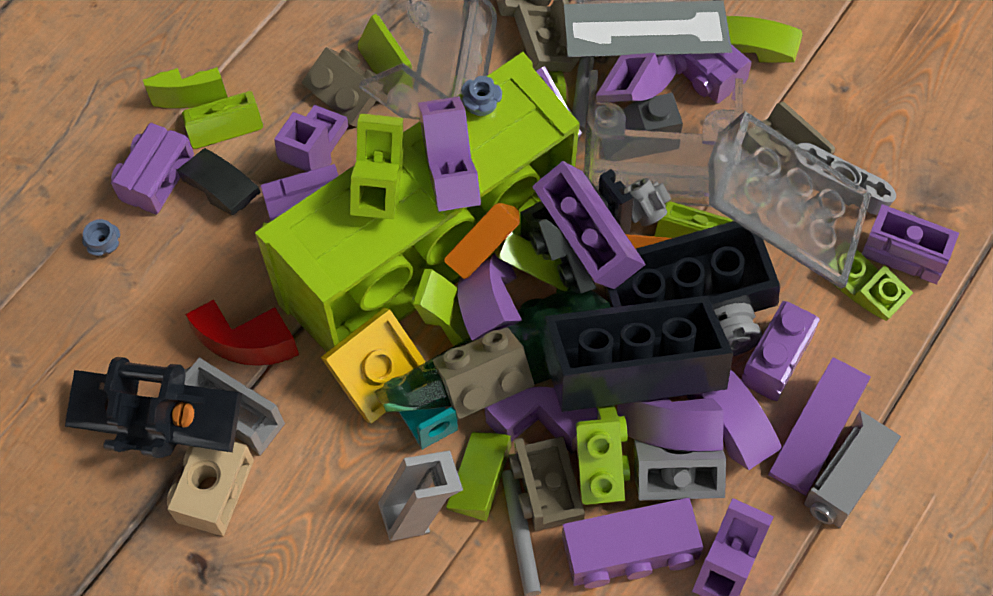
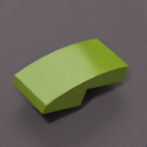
(767, 38)
(171, 91)
(875, 289)
(439, 305)

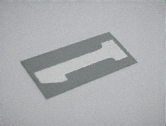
(646, 28)

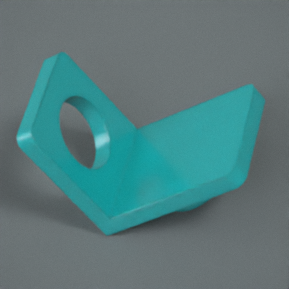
(430, 424)

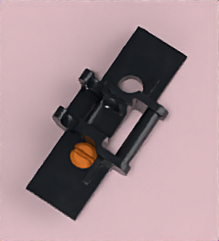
(151, 424)

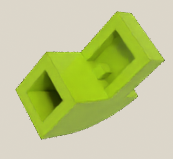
(377, 166)

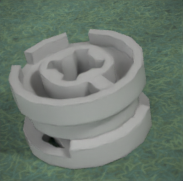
(739, 326)

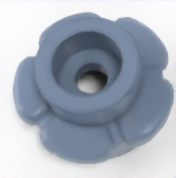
(481, 104)
(96, 230)

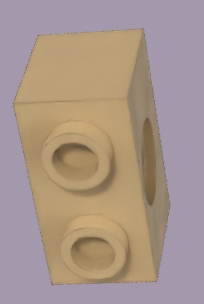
(210, 507)

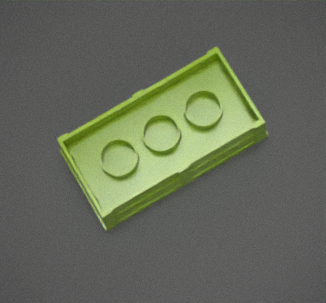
(346, 268)

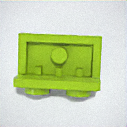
(600, 457)

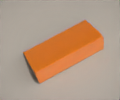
(483, 239)

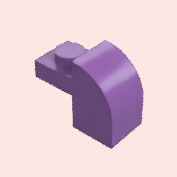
(310, 139)
(733, 551)

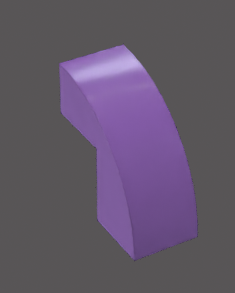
(448, 154)
(485, 299)
(523, 409)
(675, 425)
(745, 425)

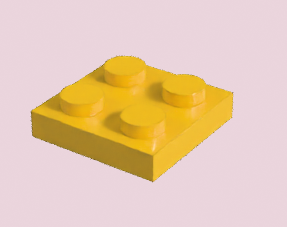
(370, 359)

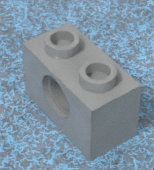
(678, 473)

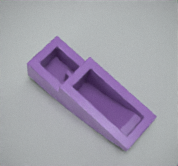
(637, 77)
(819, 426)

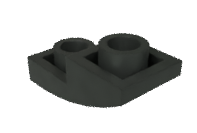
(219, 180)
(552, 244)

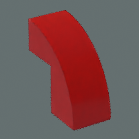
(256, 342)

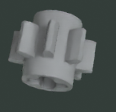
(648, 201)

